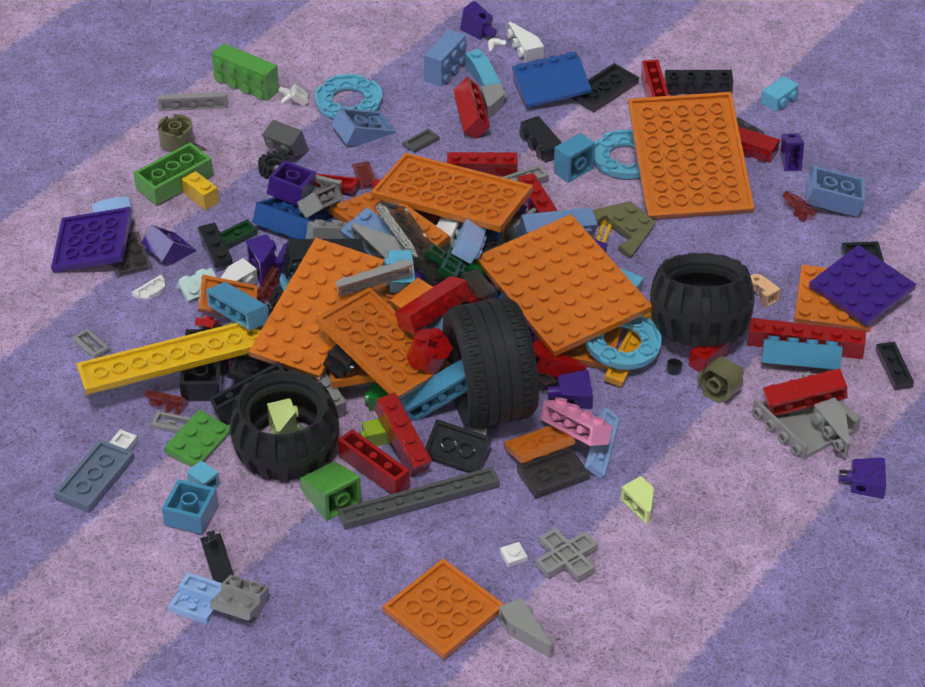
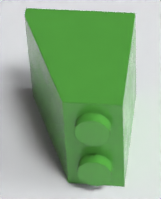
(331, 489)

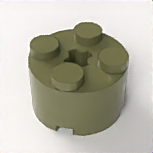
(175, 132)
(720, 375)

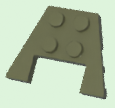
(629, 222)

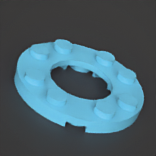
(335, 84)
(611, 166)
(640, 357)

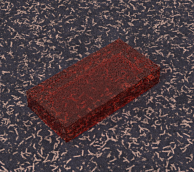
(364, 173)

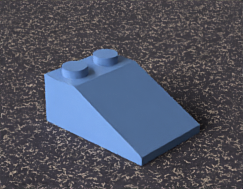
(361, 126)
(370, 220)

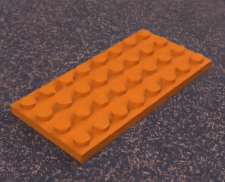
(452, 191)
(291, 329)

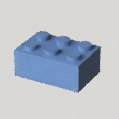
(445, 58)
(835, 191)

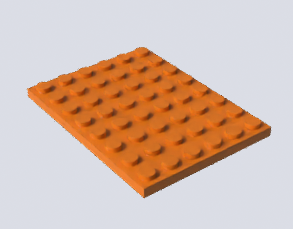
(690, 155)
(564, 284)

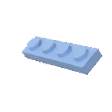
(599, 455)

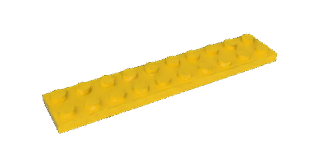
(166, 357)

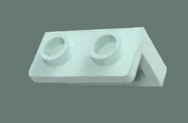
(191, 285)

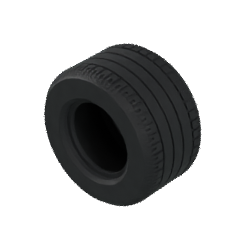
(496, 361)

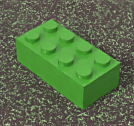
(245, 72)
(164, 176)

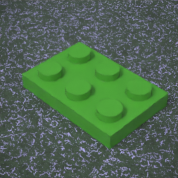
(197, 439)

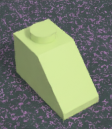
(639, 497)

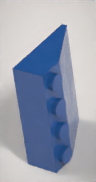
(551, 79)
(285, 218)

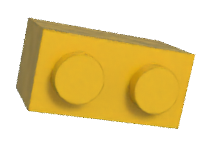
(200, 190)

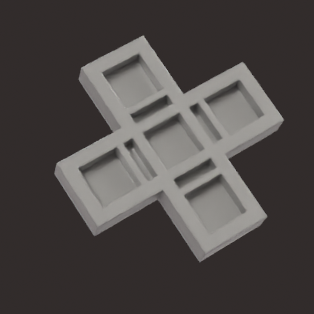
(566, 554)

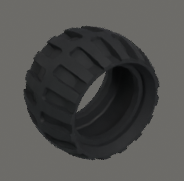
(702, 299)
(291, 454)

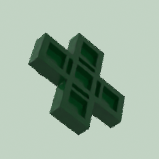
(449, 263)

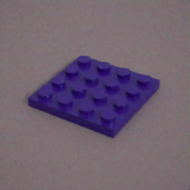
(92, 239)
(862, 285)

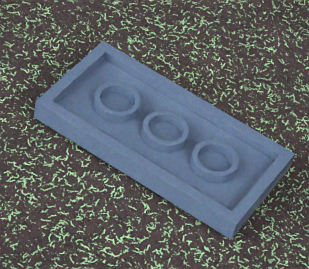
(94, 475)

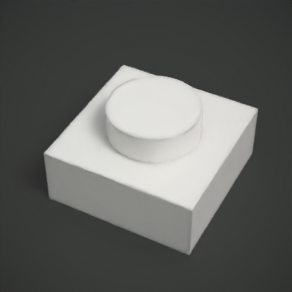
(298, 95)
(124, 440)
(513, 554)

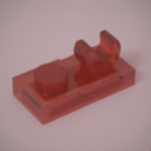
(802, 208)
(268, 285)
(171, 401)

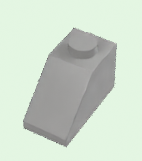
(493, 98)

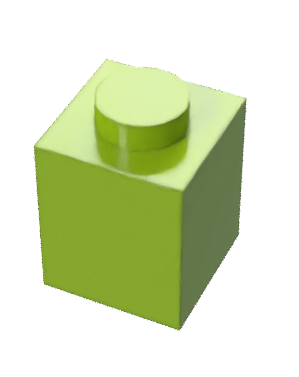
(374, 432)

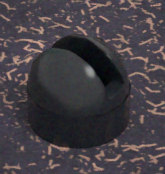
(674, 366)

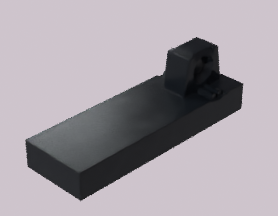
(216, 556)

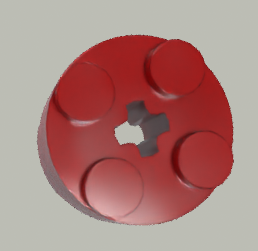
(429, 350)

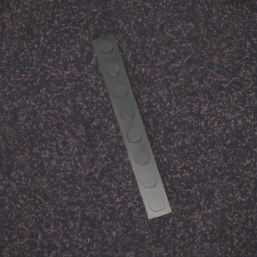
(418, 497)

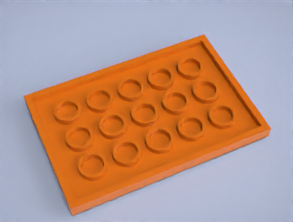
(372, 338)

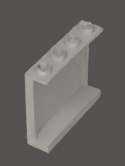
(798, 428)

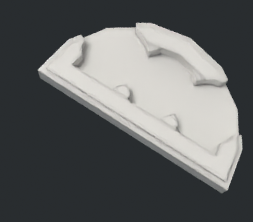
(150, 289)

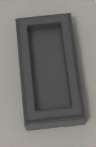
(421, 141)

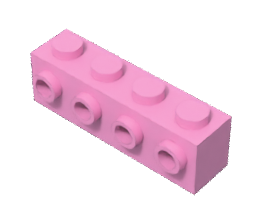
(576, 422)

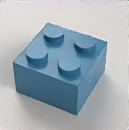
(574, 157)
(190, 506)

